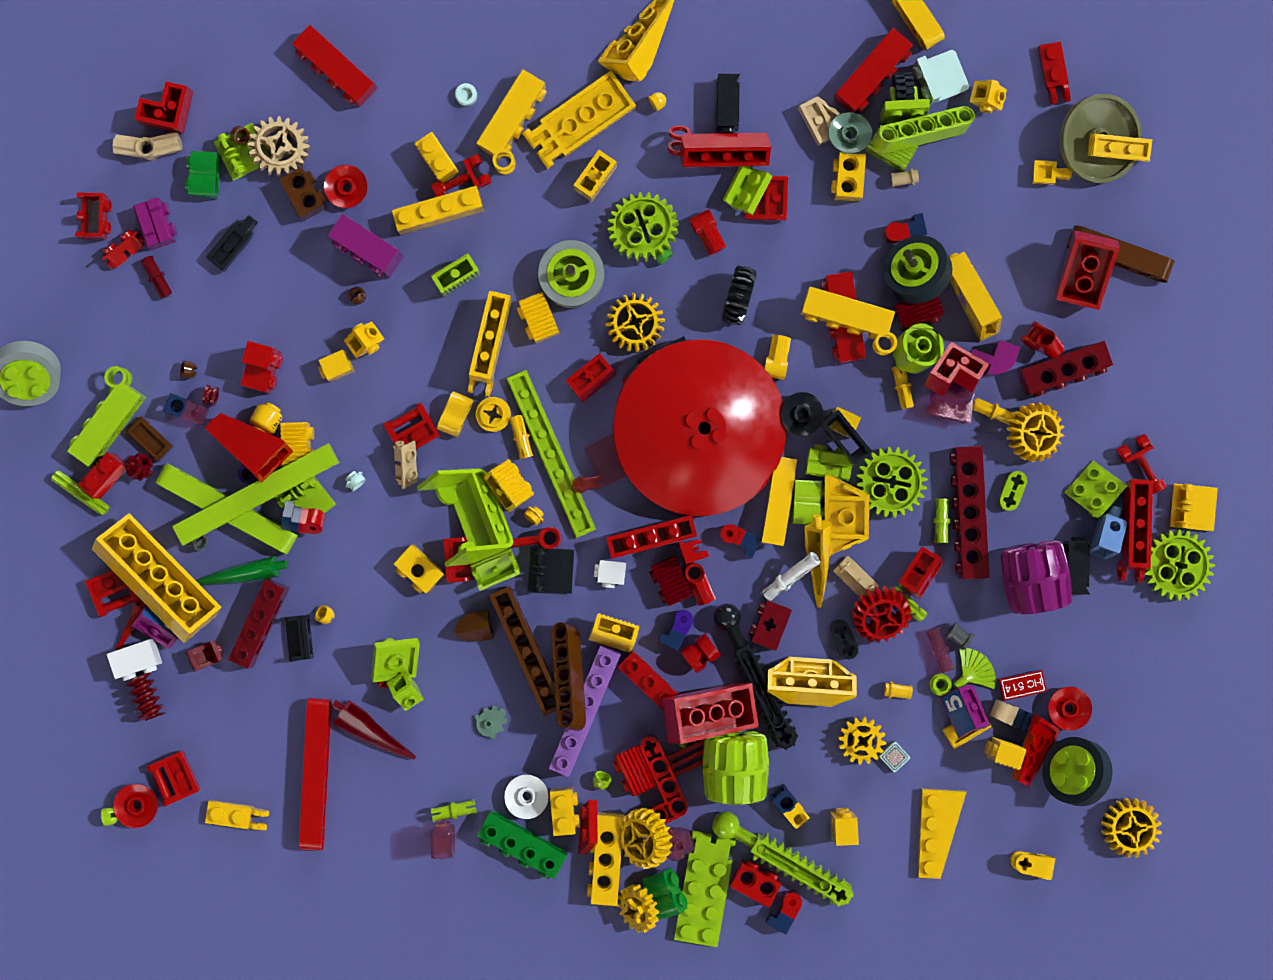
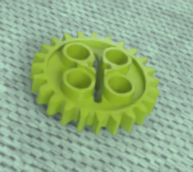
(662, 219)
(894, 462)
(1197, 570)

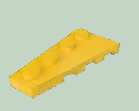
(938, 822)

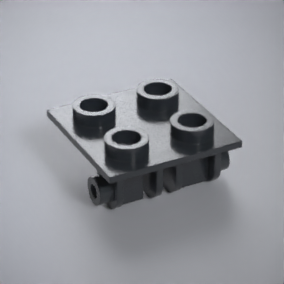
(551, 570)

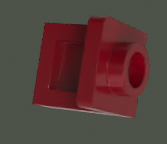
(204, 655)

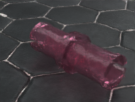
(940, 650)

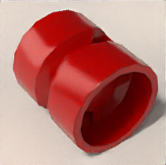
(700, 653)

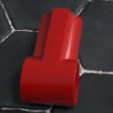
(705, 227)
(699, 586)

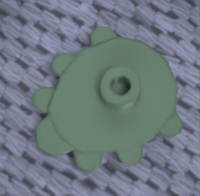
(491, 721)

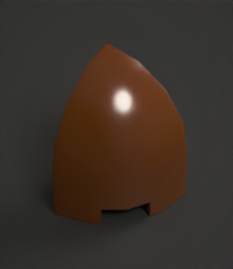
(474, 627)

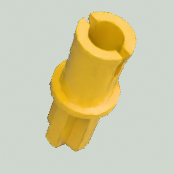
(903, 388)
(992, 411)
(521, 437)

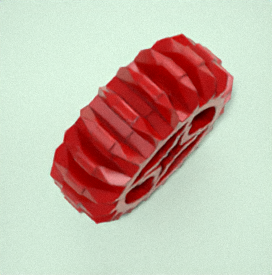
(879, 607)

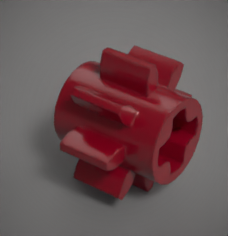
(139, 466)

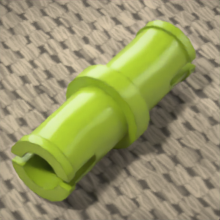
(941, 521)
(453, 810)

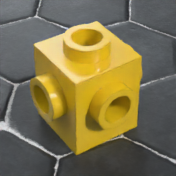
(988, 96)
(367, 336)

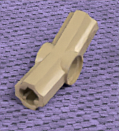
(135, 146)

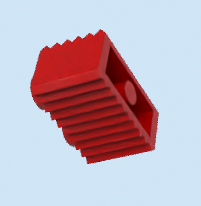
(103, 475)
(635, 770)

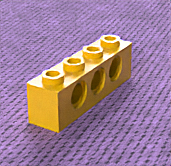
(609, 893)

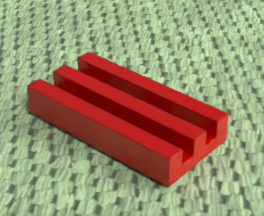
(689, 767)

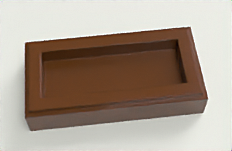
(149, 438)

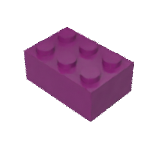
(365, 247)

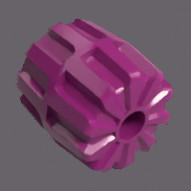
(1036, 577)

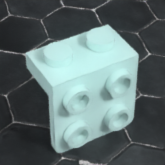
(940, 76)

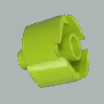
(918, 348)

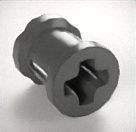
(959, 636)

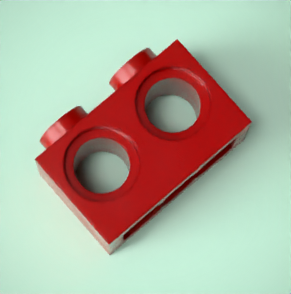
(920, 572)
(752, 887)

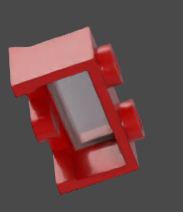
(94, 216)

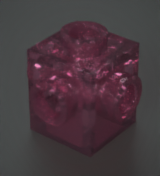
(681, 843)

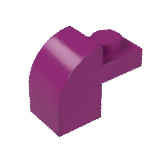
(1001, 358)

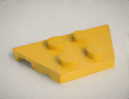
(848, 513)

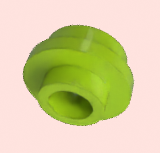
(946, 687)

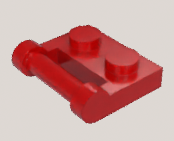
(421, 432)
(106, 585)
(179, 774)

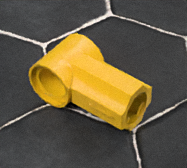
(776, 362)

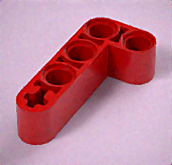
(662, 776)

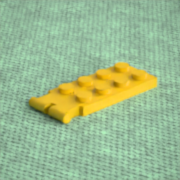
(580, 119)

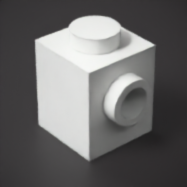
(610, 573)

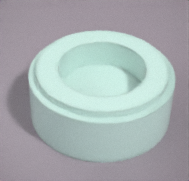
(466, 94)

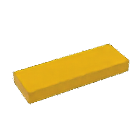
(1119, 147)

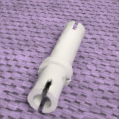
(784, 581)

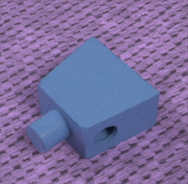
(1108, 534)

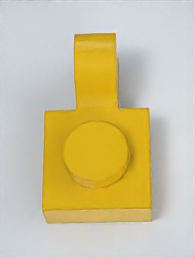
(1046, 172)

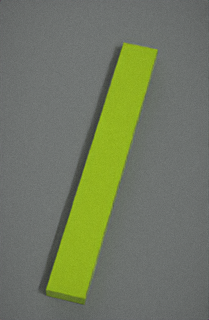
(550, 453)
(255, 494)

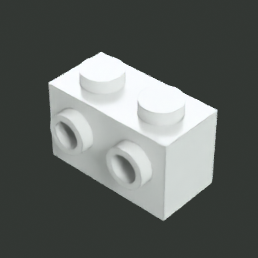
(134, 659)

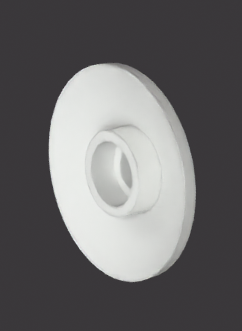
(522, 807)

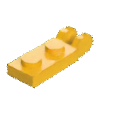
(234, 815)

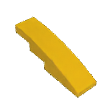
(779, 502)

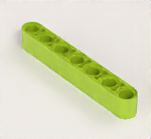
(205, 496)

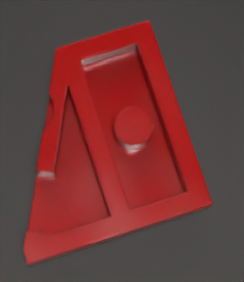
(773, 202)

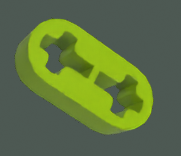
(1017, 492)

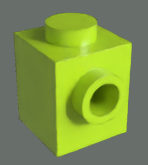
(405, 691)

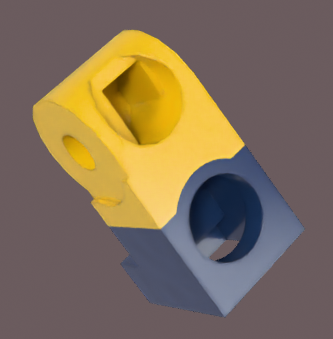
(789, 806)

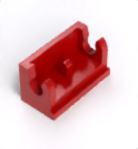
(591, 377)
(688, 551)
(460, 572)

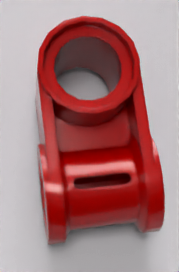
(1043, 341)

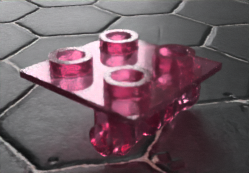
(954, 405)

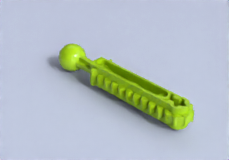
(728, 826)

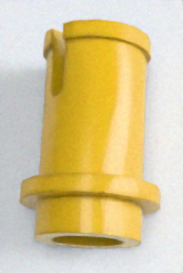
(897, 690)

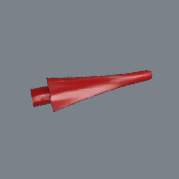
(137, 609)

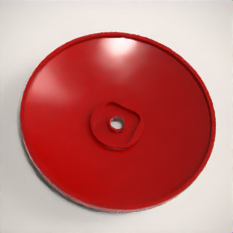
(660, 420)

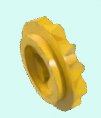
(488, 405)

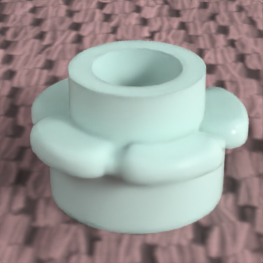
(355, 480)

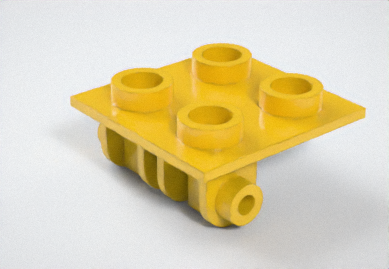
(1193, 507)

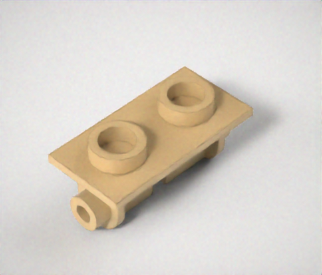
(405, 472)
(855, 576)

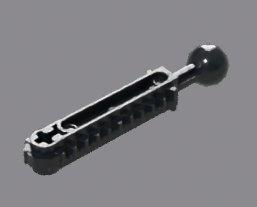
(727, 618)

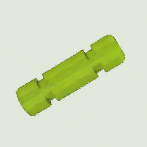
(918, 613)

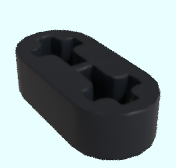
(848, 636)

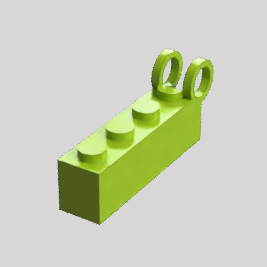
(108, 420)

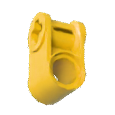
(1036, 864)

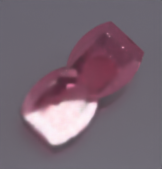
(442, 840)

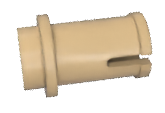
(905, 177)

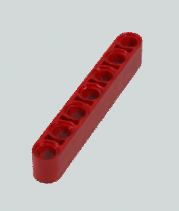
(315, 774)

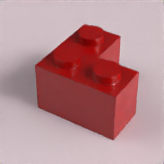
(170, 113)
(956, 366)
(261, 367)

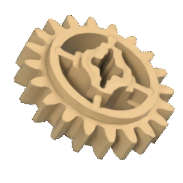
(286, 150)

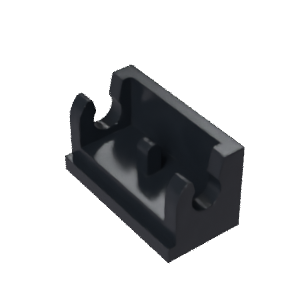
(299, 637)

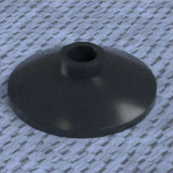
(811, 410)

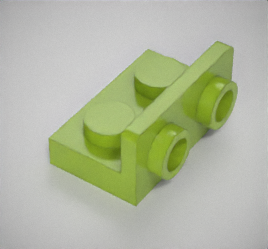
(747, 189)

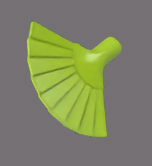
(975, 669)

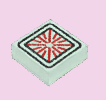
(894, 756)

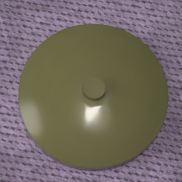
(1097, 115)

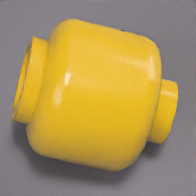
(266, 417)

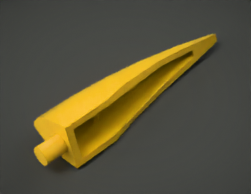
(818, 541)

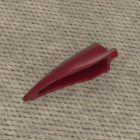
(362, 726)

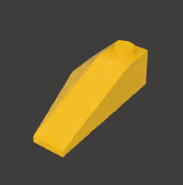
(637, 48)

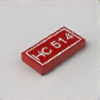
(1022, 685)

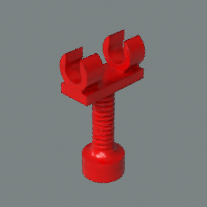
(440, 188)
(1144, 443)

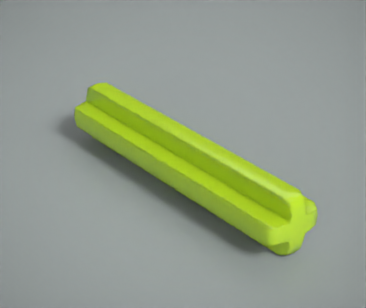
(75, 490)

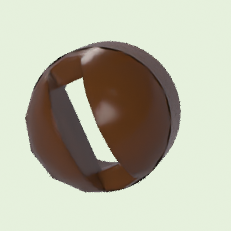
(243, 131)
(358, 299)
(187, 368)

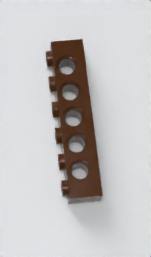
(525, 648)

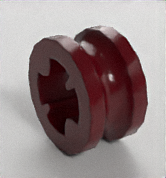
(210, 395)

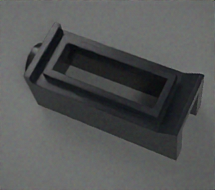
(728, 102)
(828, 419)
(1078, 561)

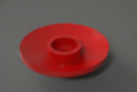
(338, 178)
(1080, 711)
(125, 805)

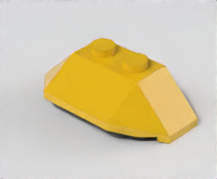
(811, 682)

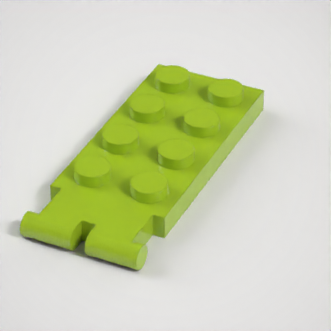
(705, 890)

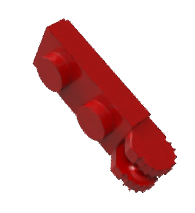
(1054, 71)

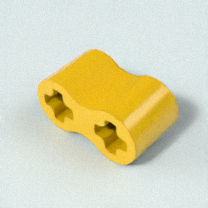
(455, 414)

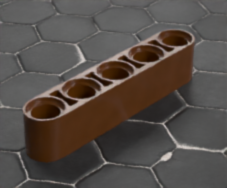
(1136, 258)
(568, 690)

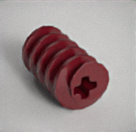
(145, 697)

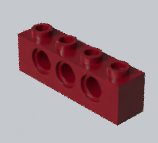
(1096, 353)
(258, 623)

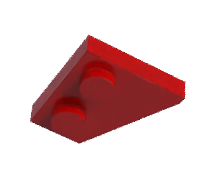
(589, 827)

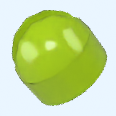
(601, 780)
(108, 817)

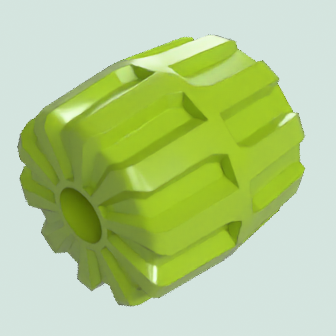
(736, 768)

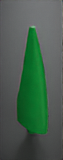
(246, 572)

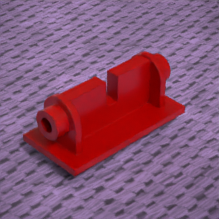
(128, 242)

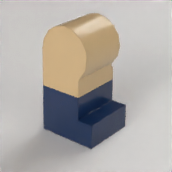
(1011, 715)

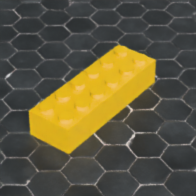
(156, 578)

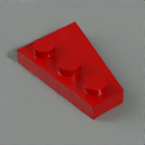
(1037, 743)

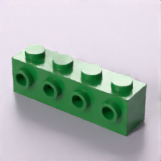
(522, 844)

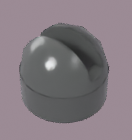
(199, 544)

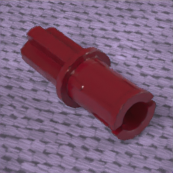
(156, 277)

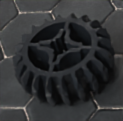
(739, 295)

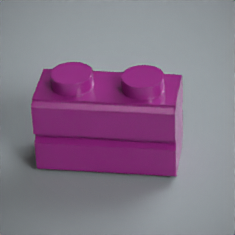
(155, 223)

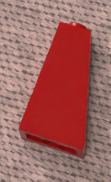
(250, 446)

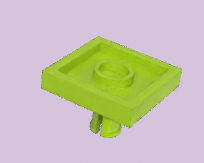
(394, 658)

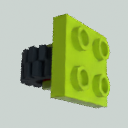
(903, 100)

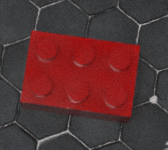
(1087, 270)

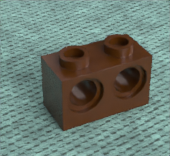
(299, 195)

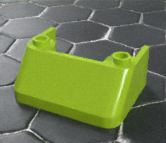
(477, 511)

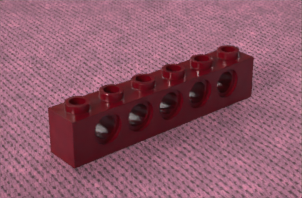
(978, 523)

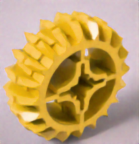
(653, 315)
(1034, 448)
(1128, 818)
(648, 851)

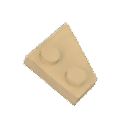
(818, 118)

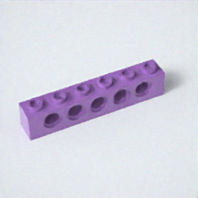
(593, 691)

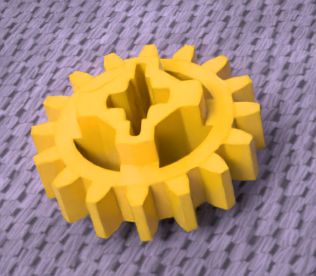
(868, 733)
(638, 908)

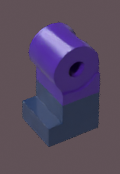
(682, 623)

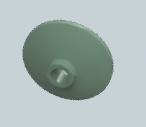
(850, 124)

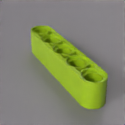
(923, 129)

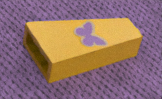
(974, 298)

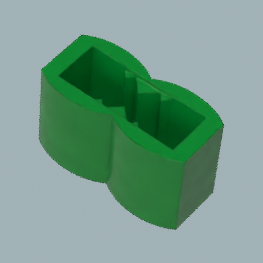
(203, 174)
(665, 892)

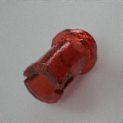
(583, 484)

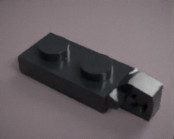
(232, 243)

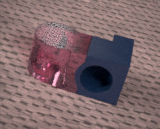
(185, 409)

